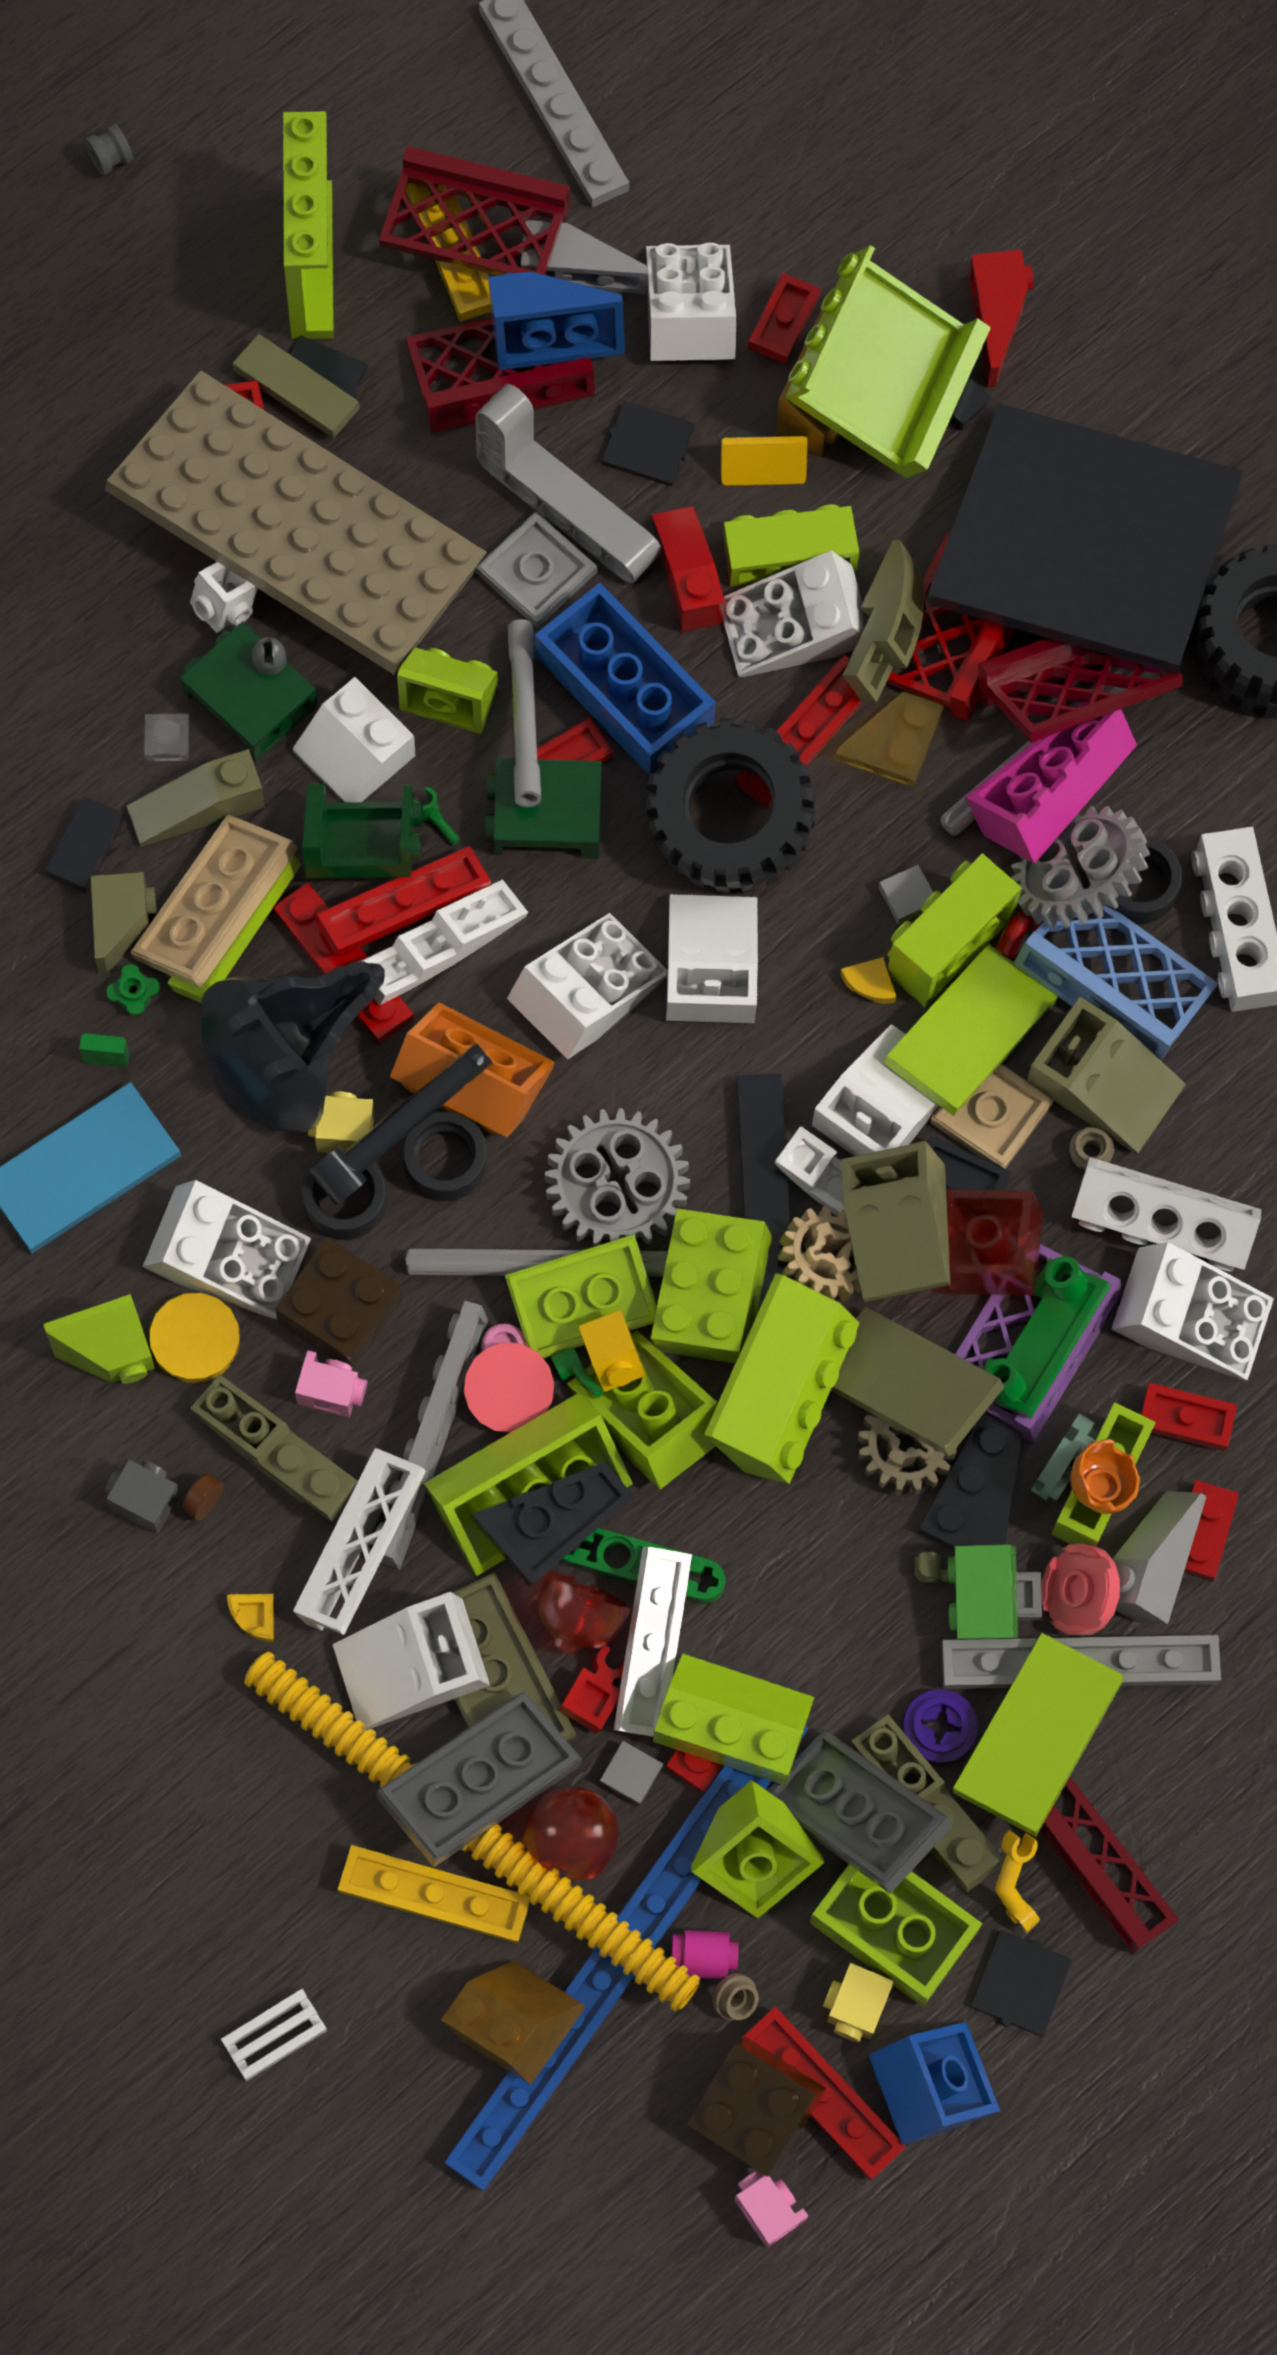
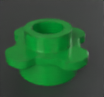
(133, 1002)

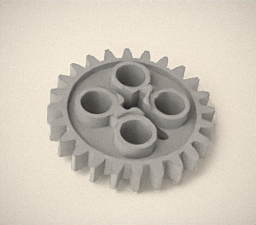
(1110, 854)
(581, 1195)

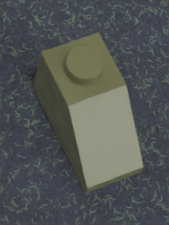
(119, 915)

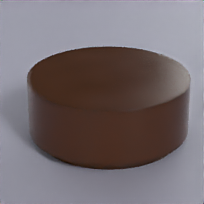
(203, 1496)

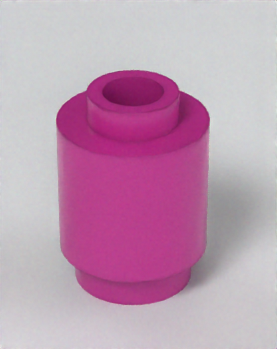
(705, 1953)

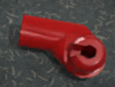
(1015, 932)

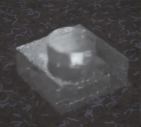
(167, 737)

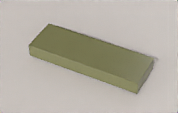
(296, 386)

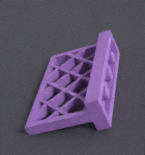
(1033, 1426)

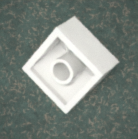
(354, 743)

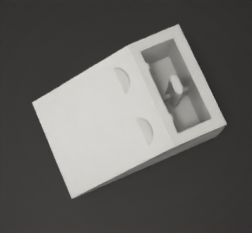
(691, 302)
(795, 616)
(712, 959)
(586, 984)
(872, 1104)
(225, 1249)
(1192, 1311)
(411, 1661)

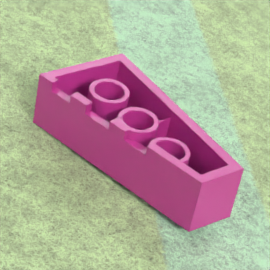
(1049, 784)

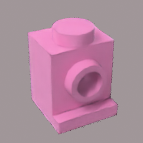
(329, 1386)
(768, 2207)

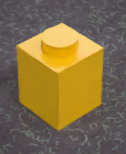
(612, 1350)

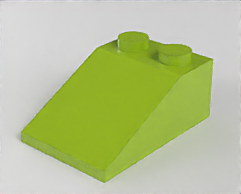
(657, 1417)

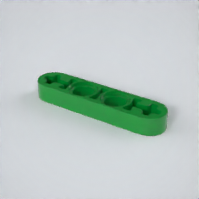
(630, 1571)

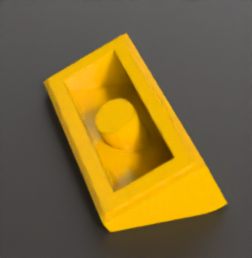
(763, 460)

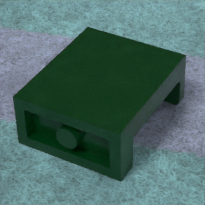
(248, 703)
(562, 819)
(360, 836)

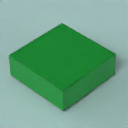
(104, 1050)

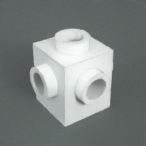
(222, 597)

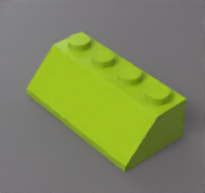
(782, 1380)
(527, 1459)

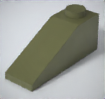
(198, 799)

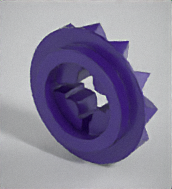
(958, 1715)

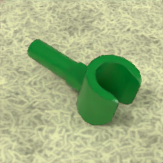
(432, 814)
(569, 1364)

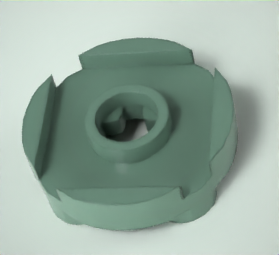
(1058, 1471)

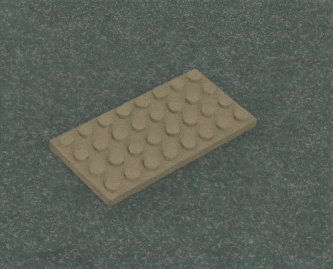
(296, 521)

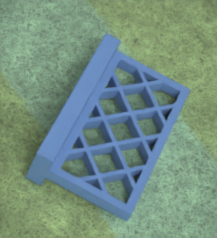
(1067, 977)

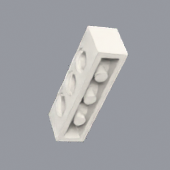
(1237, 854)
(1105, 1181)

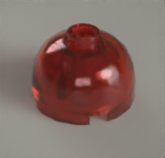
(579, 1613)
(572, 1831)

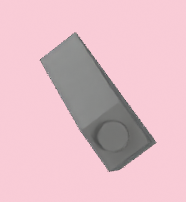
(587, 260)
(1156, 1557)

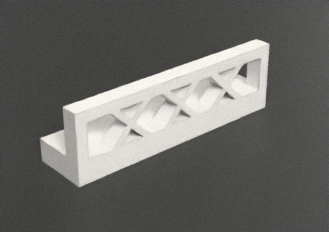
(353, 1536)

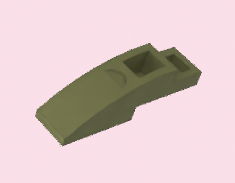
(893, 626)
(274, 1448)
(964, 1846)

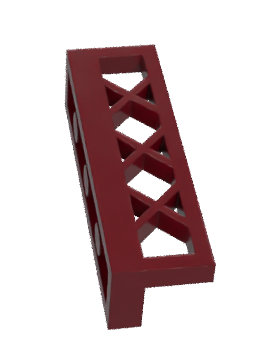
(1093, 1877)

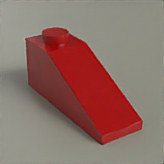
(998, 297)
(689, 569)

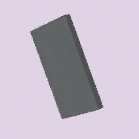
(478, 1778)
(860, 1811)

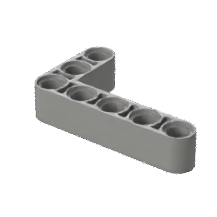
(513, 457)

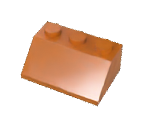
(498, 1095)

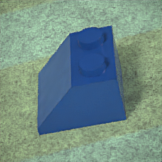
(933, 2082)

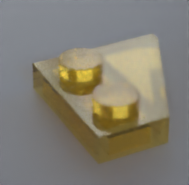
(894, 739)

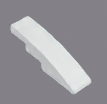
(447, 938)

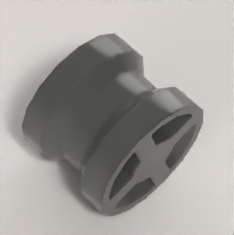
(108, 149)

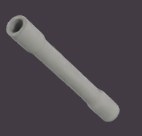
(526, 769)

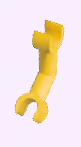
(1005, 1888)

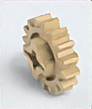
(821, 1271)

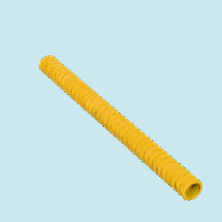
(492, 1847)

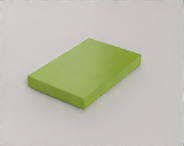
(579, 1288)

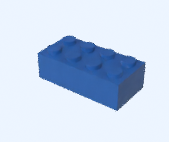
(622, 676)

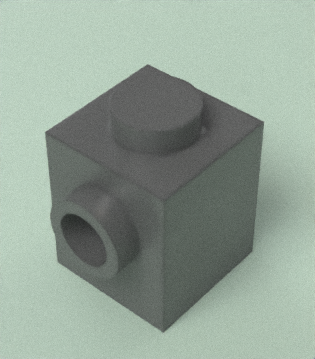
(142, 1494)

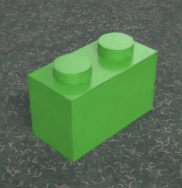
(984, 1592)

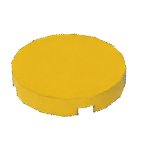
(194, 1337)

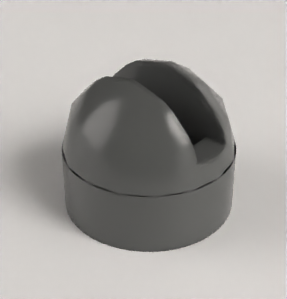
(258, 654)

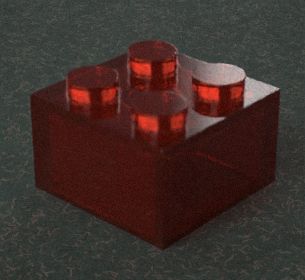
(993, 1241)

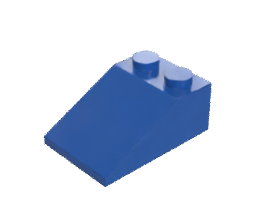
(552, 320)

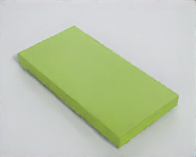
(970, 1030)
(1038, 1734)

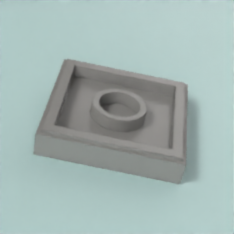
(536, 569)

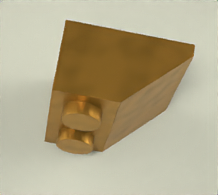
(513, 2018)

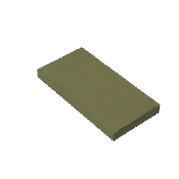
(914, 1383)
(506, 1658)

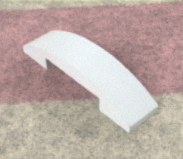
(814, 1169)

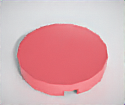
(508, 1386)
(1080, 1589)

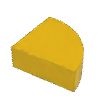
(870, 981)
(254, 1614)

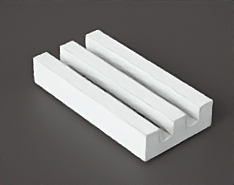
(262, 2020)

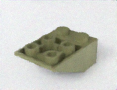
(1105, 1076)
(897, 1220)

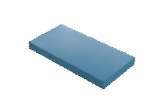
(83, 1167)

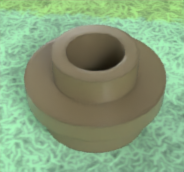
(1090, 1136)
(744, 1999)

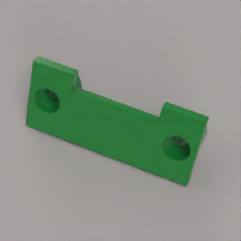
(1050, 1335)

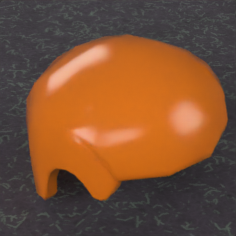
(1104, 1478)

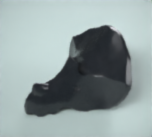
(276, 1038)

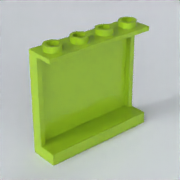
(308, 225)
(885, 366)

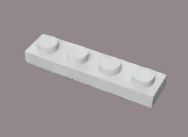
(652, 1639)

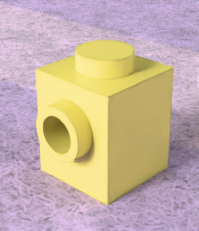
(343, 1121)
(857, 2002)

